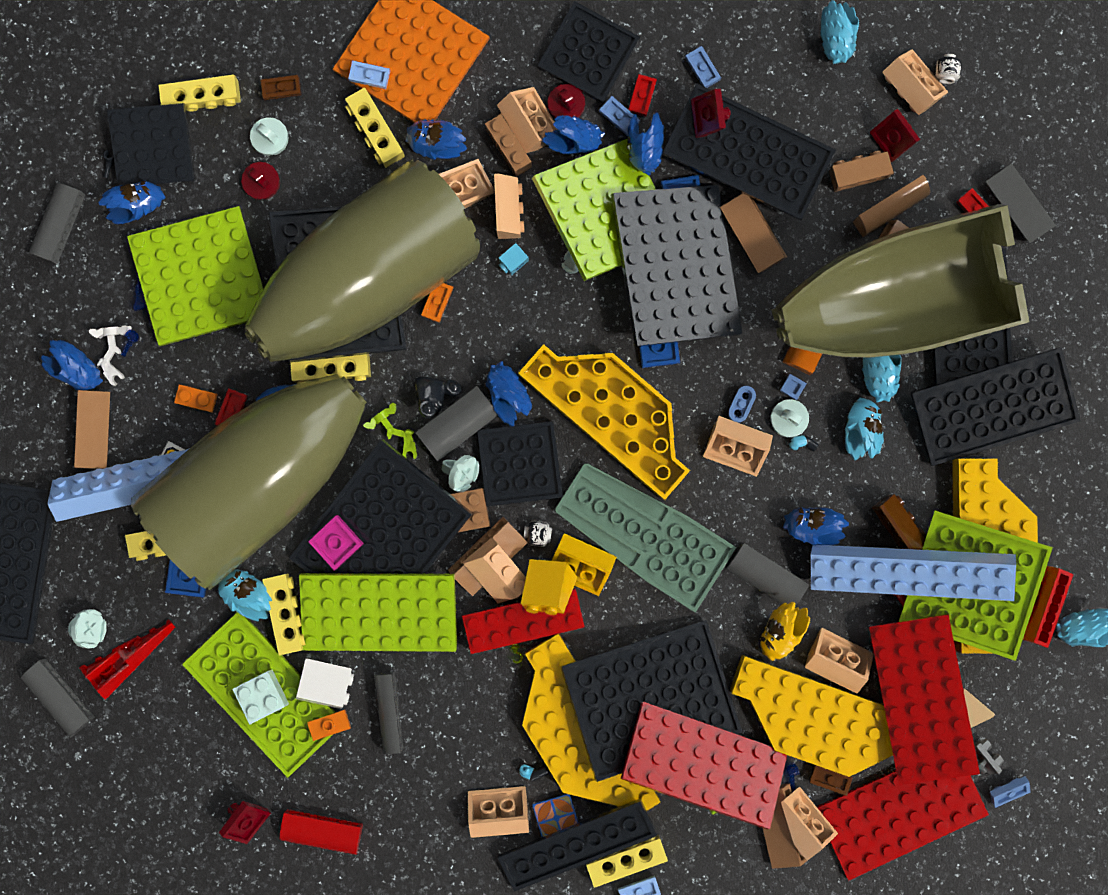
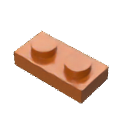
(437, 302)
(196, 398)

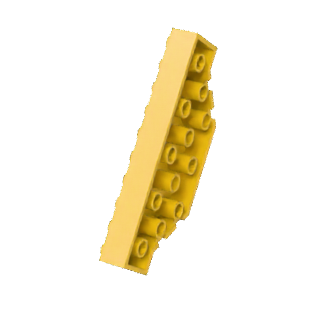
(613, 410)
(988, 502)
(814, 718)
(557, 736)

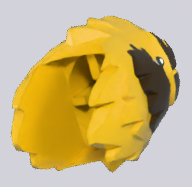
(784, 630)

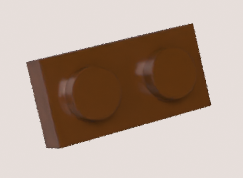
(281, 87)
(830, 780)

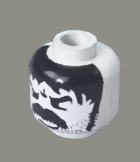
(948, 69)
(538, 533)

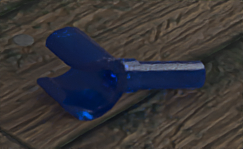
(132, 337)
(792, 771)

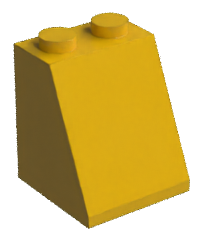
(547, 586)

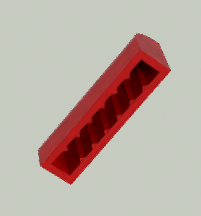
(1048, 606)
(321, 831)

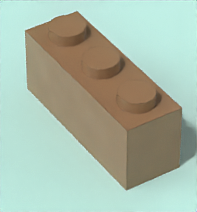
(508, 145)
(861, 170)

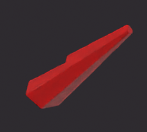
(113, 669)

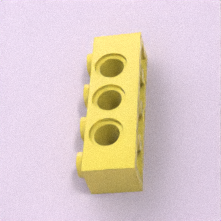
(229, 84)
(356, 103)
(362, 368)
(137, 546)
(284, 644)
(638, 863)

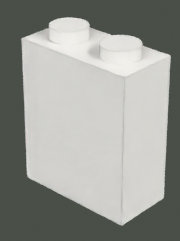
(324, 684)

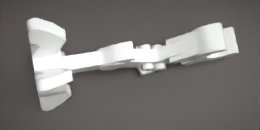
(109, 370)

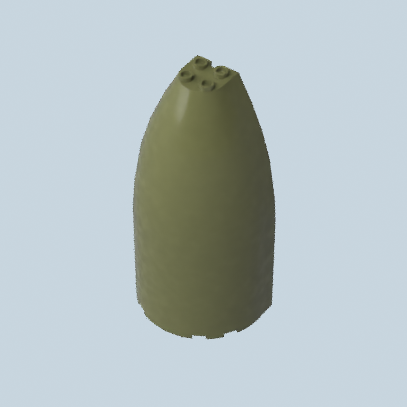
(364, 265)
(909, 291)
(249, 477)

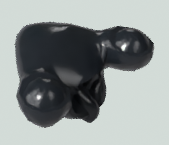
(431, 394)

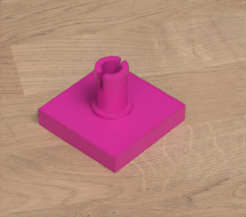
(336, 542)

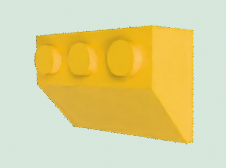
(588, 563)

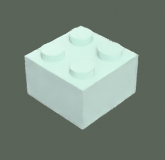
(260, 696)

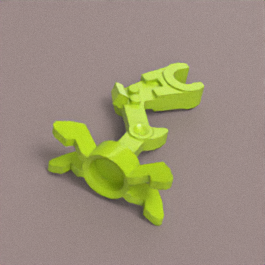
(409, 444)

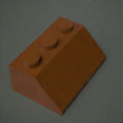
(899, 523)

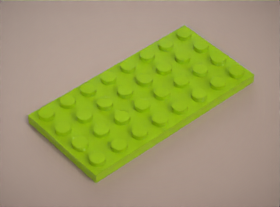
(378, 612)
(240, 654)

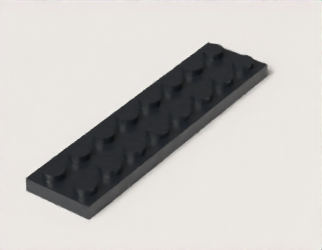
(577, 845)

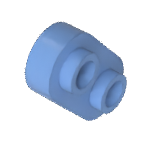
(741, 404)

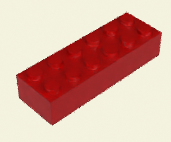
(514, 625)

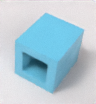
(513, 259)

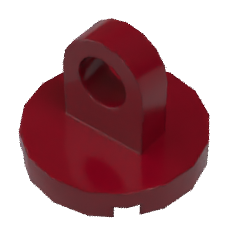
(566, 101)
(260, 180)

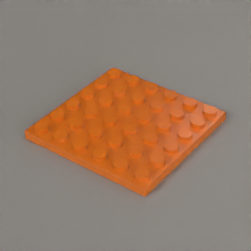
(424, 50)

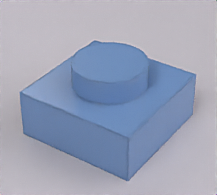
(793, 387)

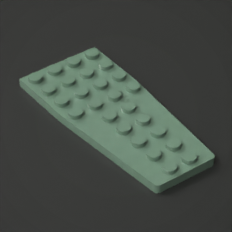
(646, 535)

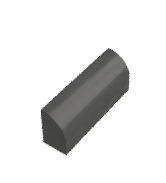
(1021, 202)
(57, 223)
(457, 423)
(766, 575)
(57, 697)
(389, 712)

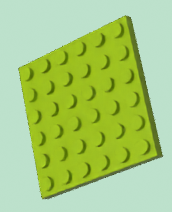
(582, 204)
(197, 275)
(983, 623)

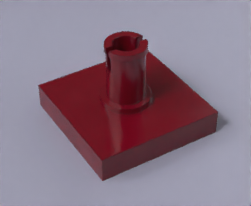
(709, 113)
(895, 135)
(244, 821)

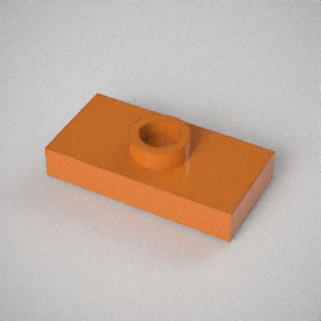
(329, 725)

